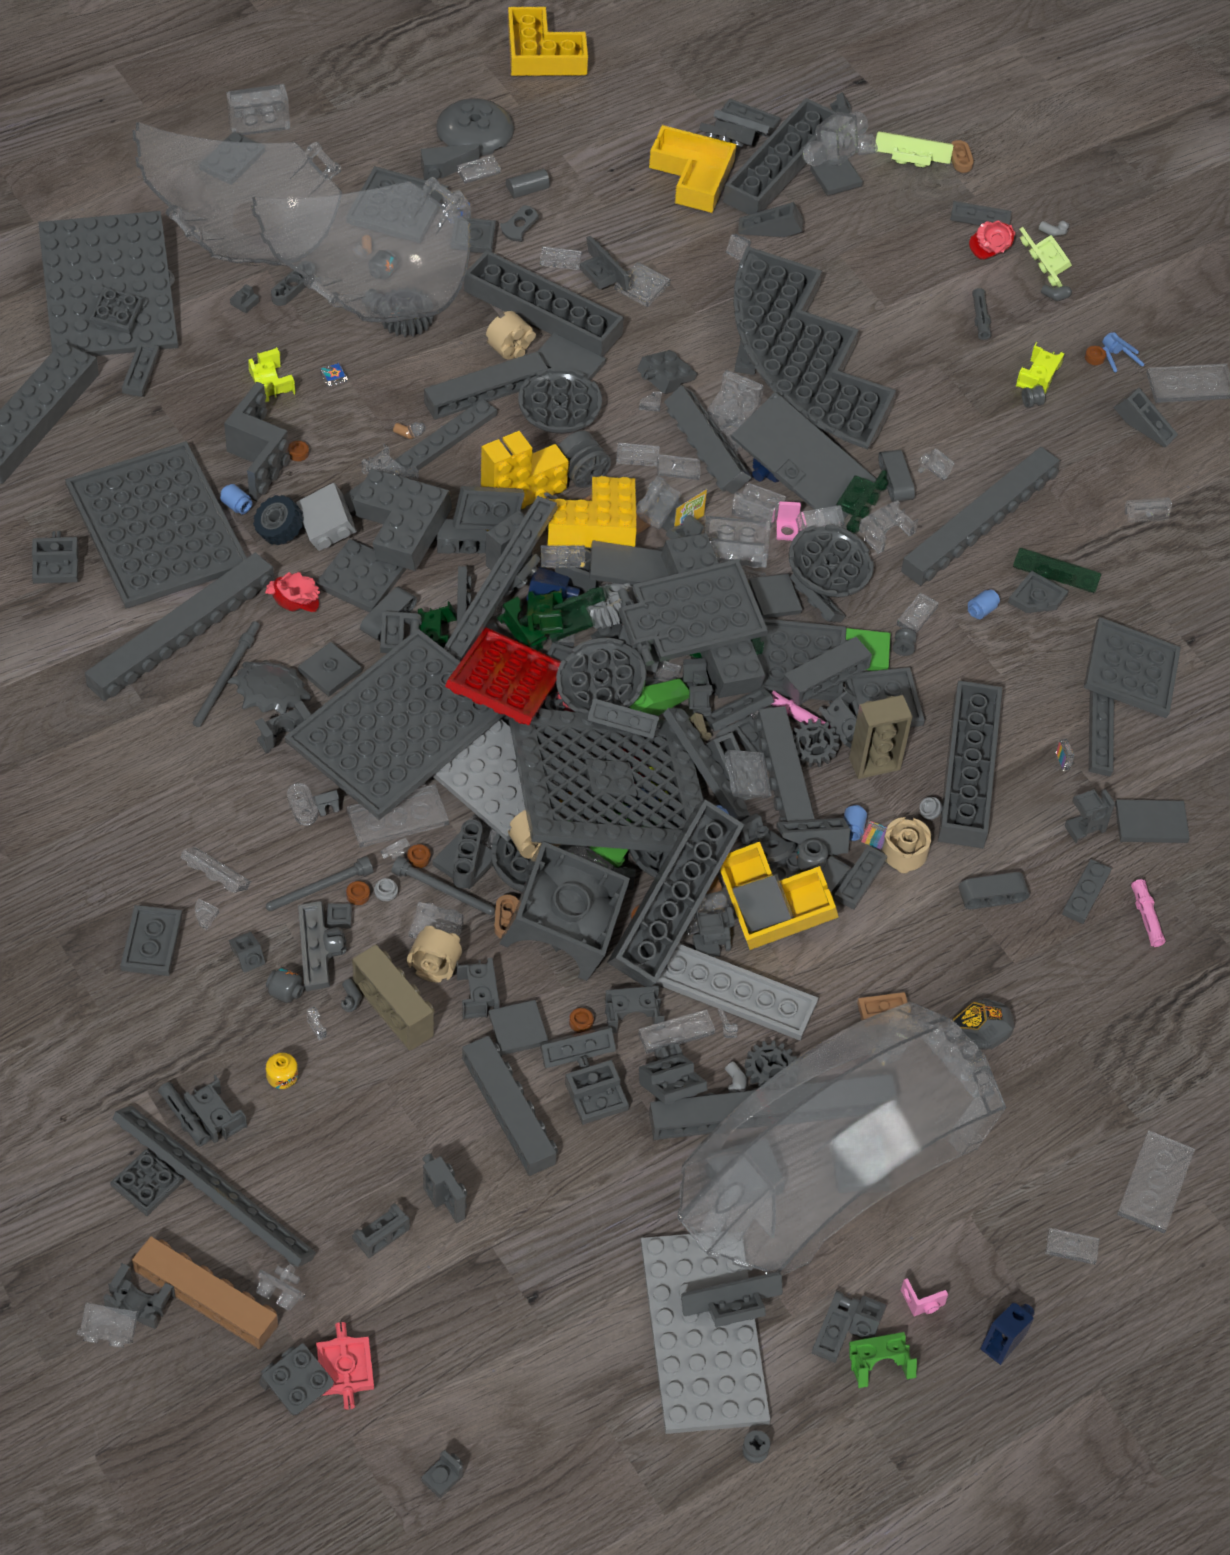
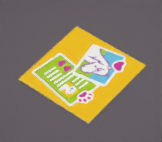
(692, 507)

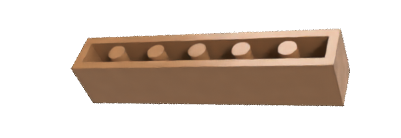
(206, 1292)

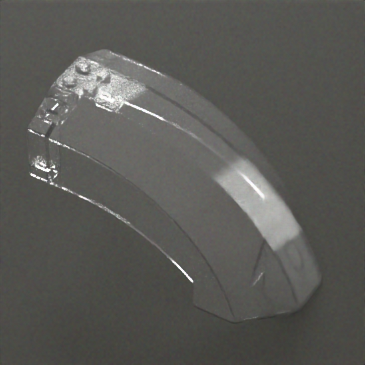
(837, 1137)

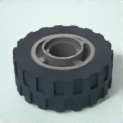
(278, 520)

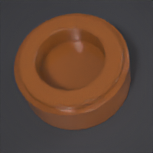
(1095, 355)
(298, 451)
(419, 856)
(358, 893)
(581, 1020)

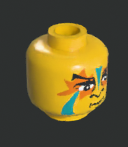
(281, 1070)

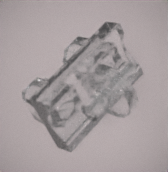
(269, 1283)

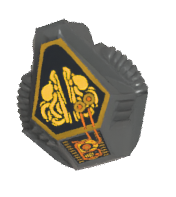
(986, 1023)

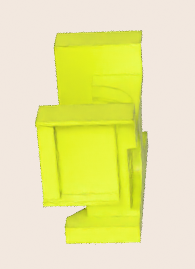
(1042, 369)
(266, 374)

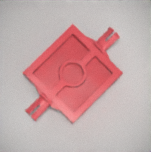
(347, 1363)

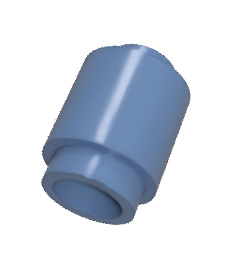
(236, 499)
(983, 604)
(856, 819)

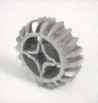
(606, 612)

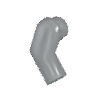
(1052, 230)
(739, 1078)

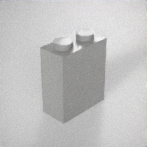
(326, 516)

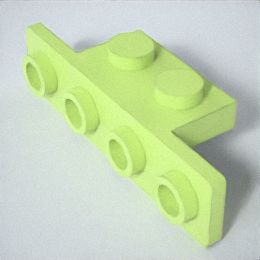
(913, 149)
(1049, 254)

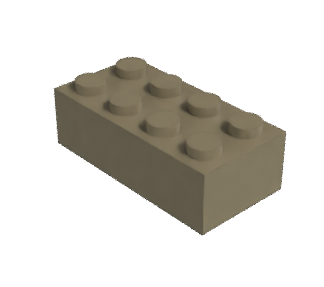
(880, 736)
(393, 997)

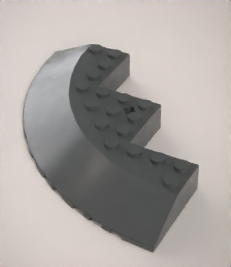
(802, 352)

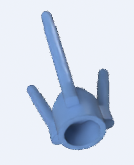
(1114, 344)

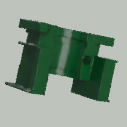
(541, 612)
(432, 623)
(522, 634)

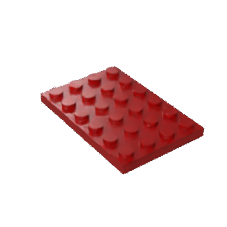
(505, 676)

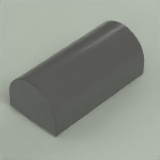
(528, 183)

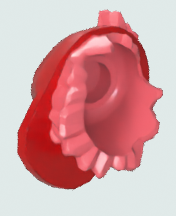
(991, 239)
(295, 592)

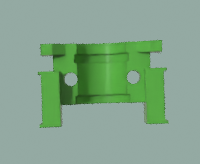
(869, 1351)

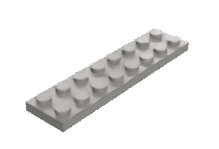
(738, 991)

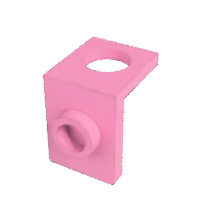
(787, 518)
(926, 1305)

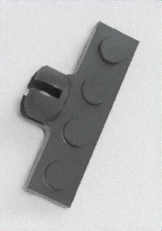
(318, 945)

